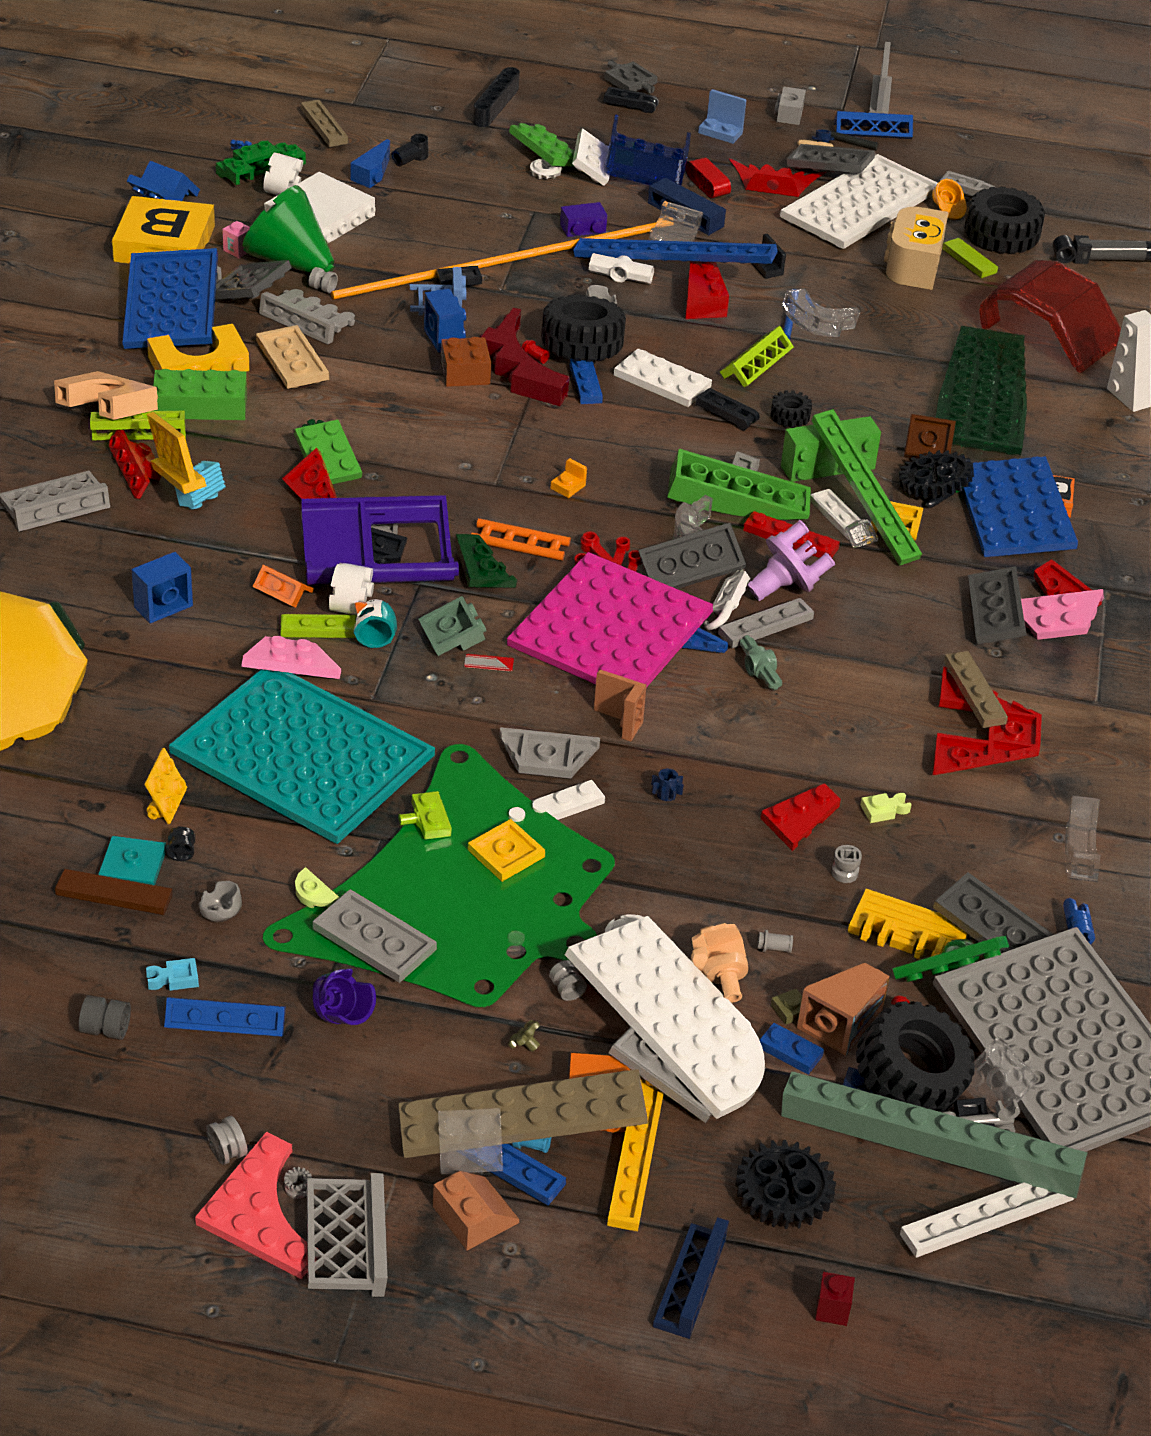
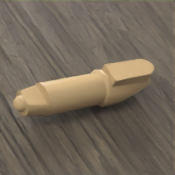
(814, 143)

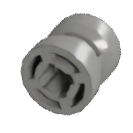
(325, 280)
(846, 863)
(568, 980)

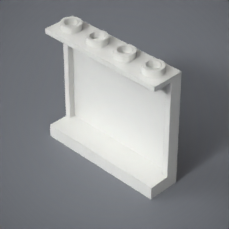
(335, 205)

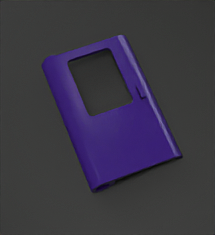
(341, 533)

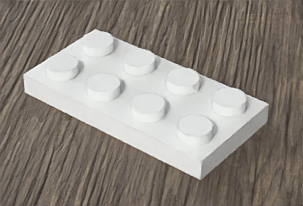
(662, 377)

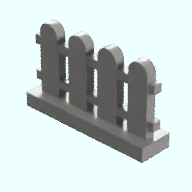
(310, 322)

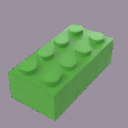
(202, 393)
(808, 457)

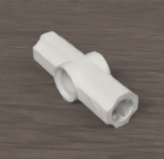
(611, 267)

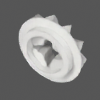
(544, 170)

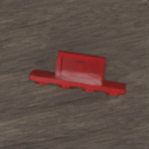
(133, 462)

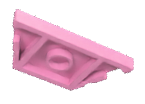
(1061, 613)
(292, 657)

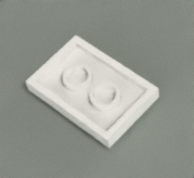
(590, 157)

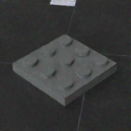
(250, 279)

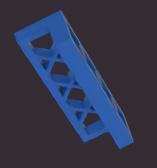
(874, 120)

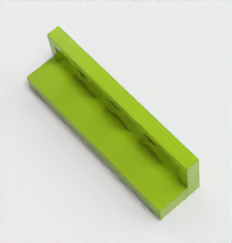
(746, 359)
(137, 422)

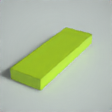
(970, 257)
(318, 625)

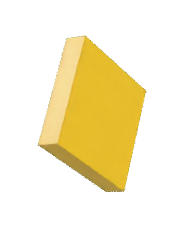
(506, 850)

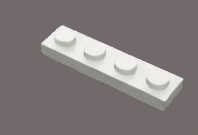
(564, 802)

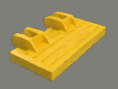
(904, 923)

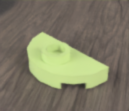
(313, 891)

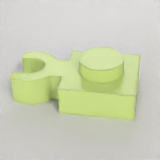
(883, 808)

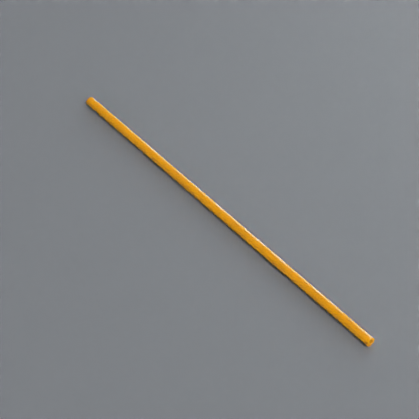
(487, 262)

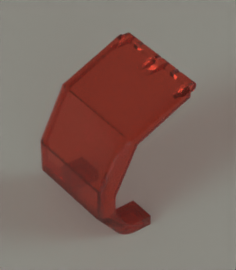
(1069, 304)

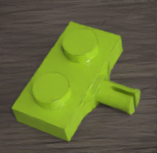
(428, 815)

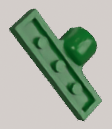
(953, 956)

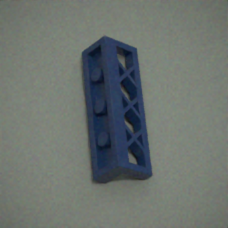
(697, 1281)

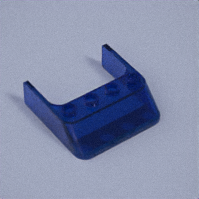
(644, 160)

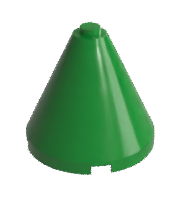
(290, 233)

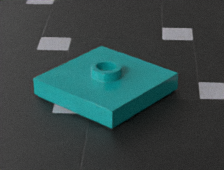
(133, 859)

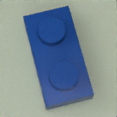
(791, 1048)

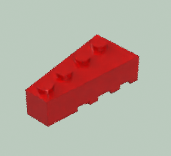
(706, 291)

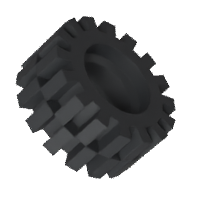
(791, 409)

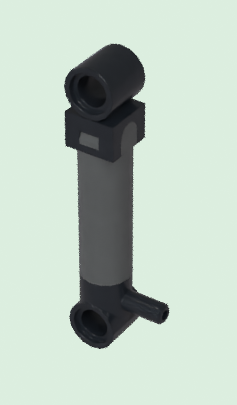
(1084, 249)

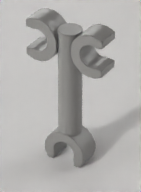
(1003, 1118)

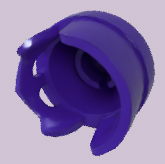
(342, 999)

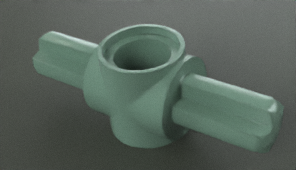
(760, 662)

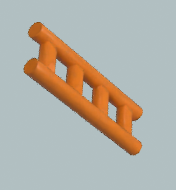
(528, 547)

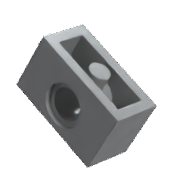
(790, 105)

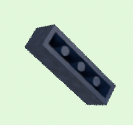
(669, 191)

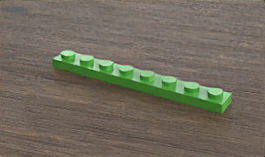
(866, 487)

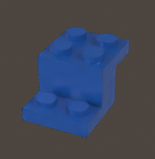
(162, 183)

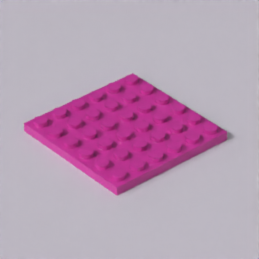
(610, 622)

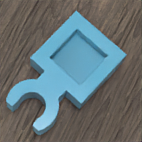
(178, 974)

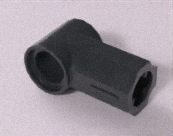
(414, 150)

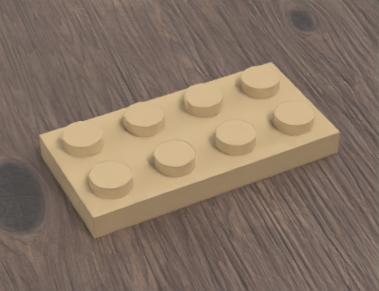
(292, 356)

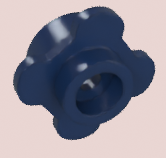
(823, 135)

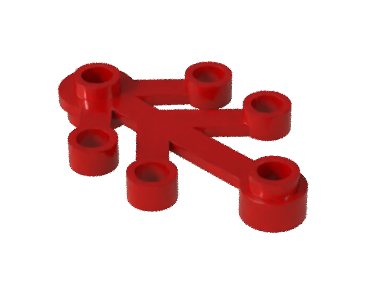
(591, 543)

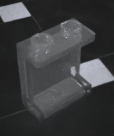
(676, 223)

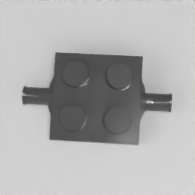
(630, 76)

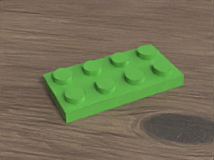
(544, 144)

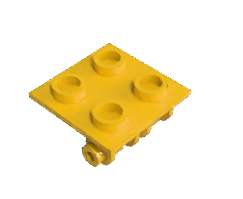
(165, 787)

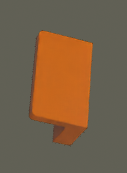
(280, 585)

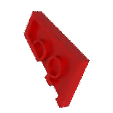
(311, 478)
(1056, 580)
(800, 814)

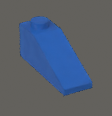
(371, 166)

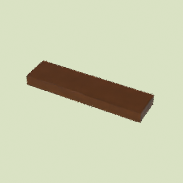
(114, 891)

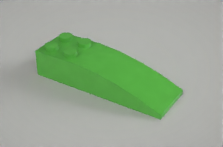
(736, 488)

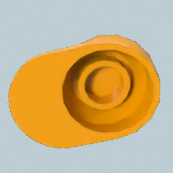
(950, 198)

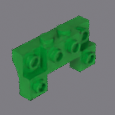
(254, 160)

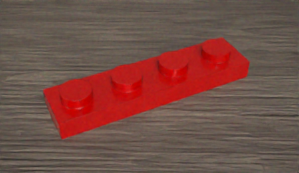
(765, 526)

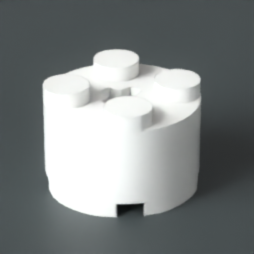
(282, 173)
(350, 585)

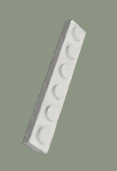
(978, 1217)

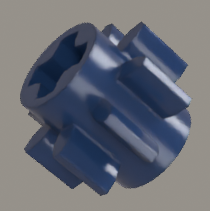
(667, 784)

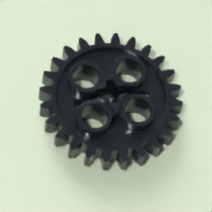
(920, 474)
(767, 1193)

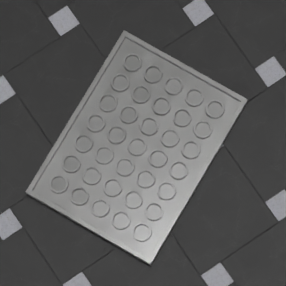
(1069, 1028)

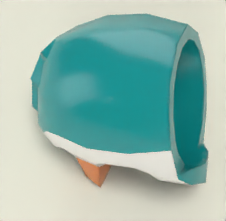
(375, 623)

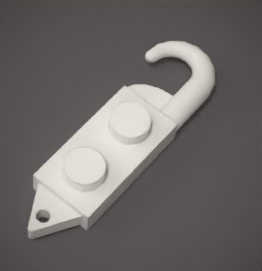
(728, 598)

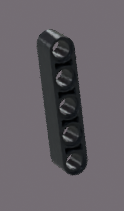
(496, 97)

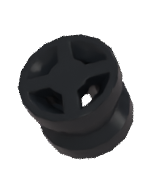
(181, 843)

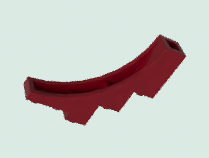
(524, 373)

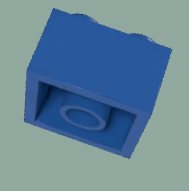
(443, 317)
(162, 587)

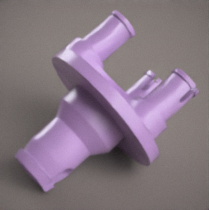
(787, 565)

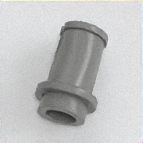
(774, 942)

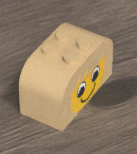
(915, 246)

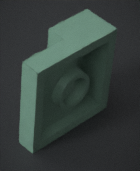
(453, 626)

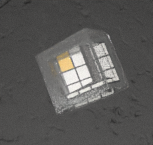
(861, 533)

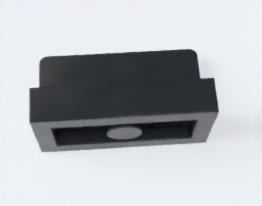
(778, 264)

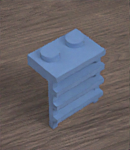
(458, 289)

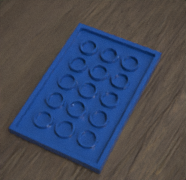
(171, 297)
(1018, 508)

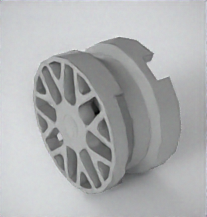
(226, 1140)

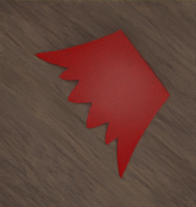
(773, 181)

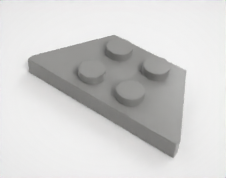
(548, 752)

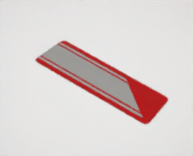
(489, 662)

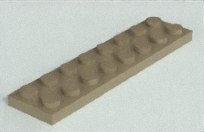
(533, 1110)

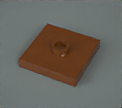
(928, 435)

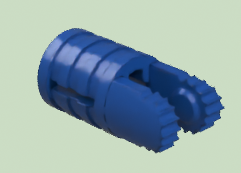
(1079, 918)

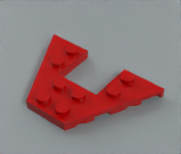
(1005, 743)

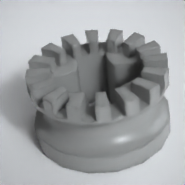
(292, 1178)

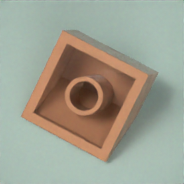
(472, 1208)

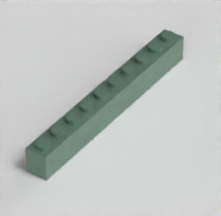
(934, 1134)

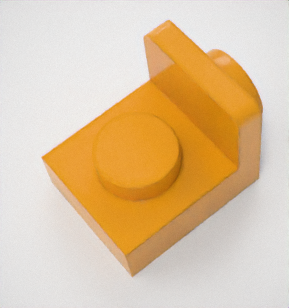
(571, 479)

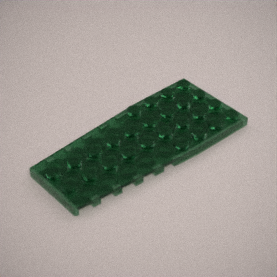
(986, 390)

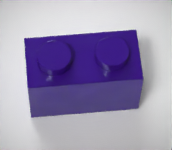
(583, 219)

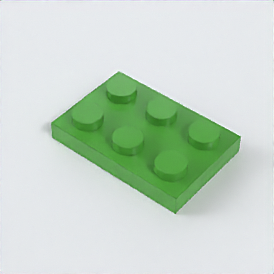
(334, 449)

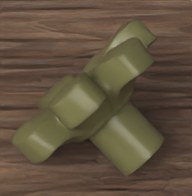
(525, 1036)

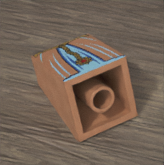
(843, 1006)

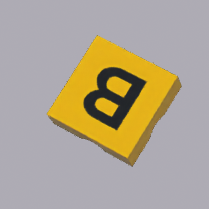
(162, 226)

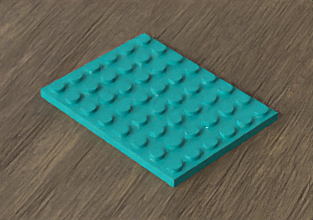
(303, 752)

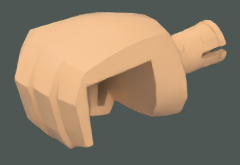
(721, 957)

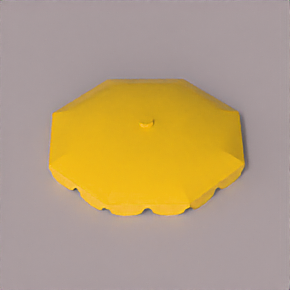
(37, 669)

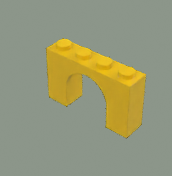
(227, 355)

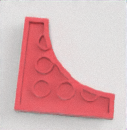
(249, 1211)

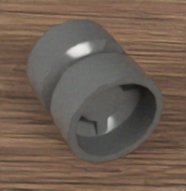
(101, 1016)

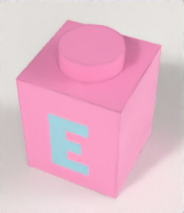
(233, 238)

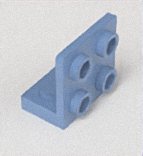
(724, 117)

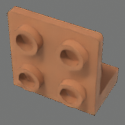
(622, 700)

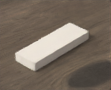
(834, 509)

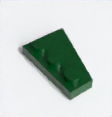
(480, 565)

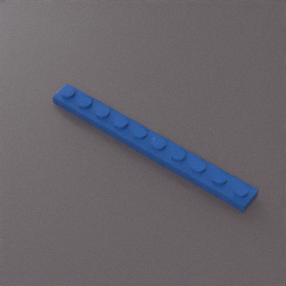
(677, 250)

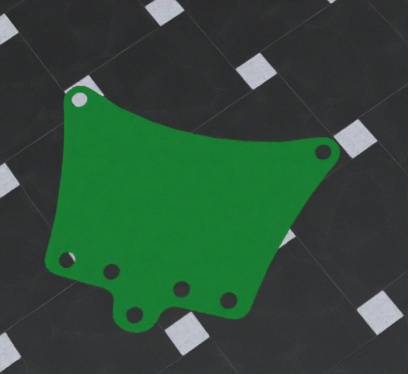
(460, 901)

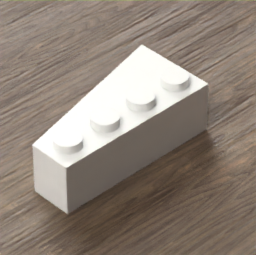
(1132, 362)

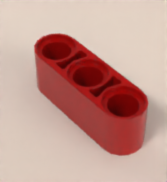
(708, 177)

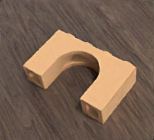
(114, 394)

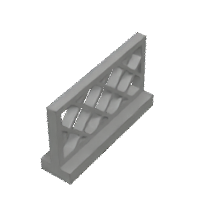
(881, 86)
(65, 503)
(373, 1238)

